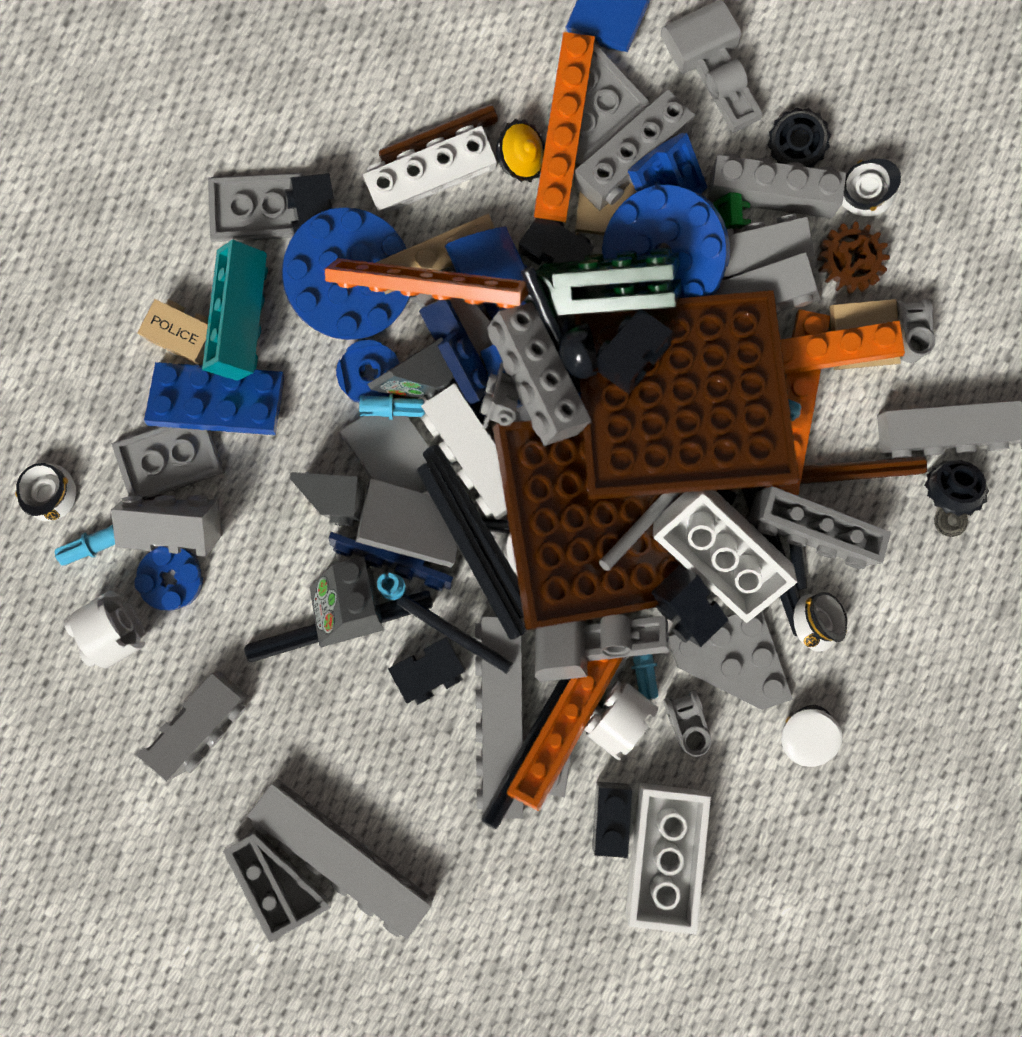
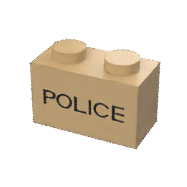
(175, 331)

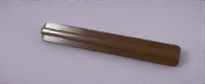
(481, 117)
(864, 469)

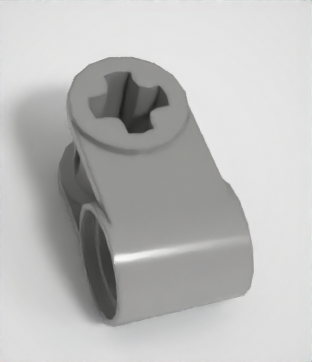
(917, 325)
(688, 721)

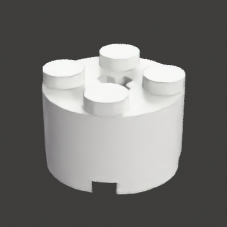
(105, 630)
(621, 719)

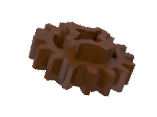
(867, 257)

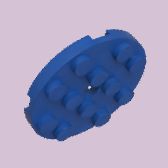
(684, 223)
(324, 305)

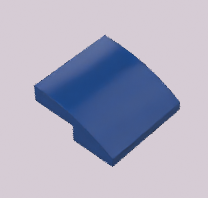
(610, 21)
(669, 164)
(487, 254)

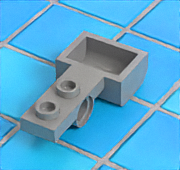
(703, 43)
(566, 648)

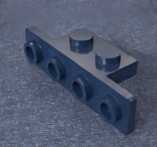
(458, 352)
(403, 565)

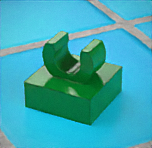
(731, 208)

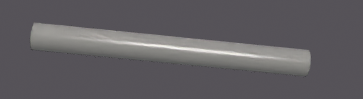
(637, 530)

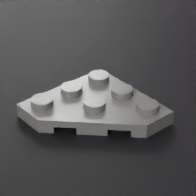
(608, 105)
(738, 661)

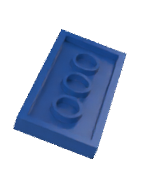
(206, 401)

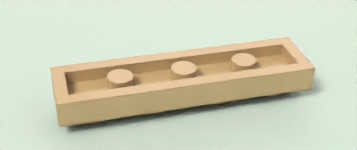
(432, 252)

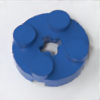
(354, 362)
(175, 596)

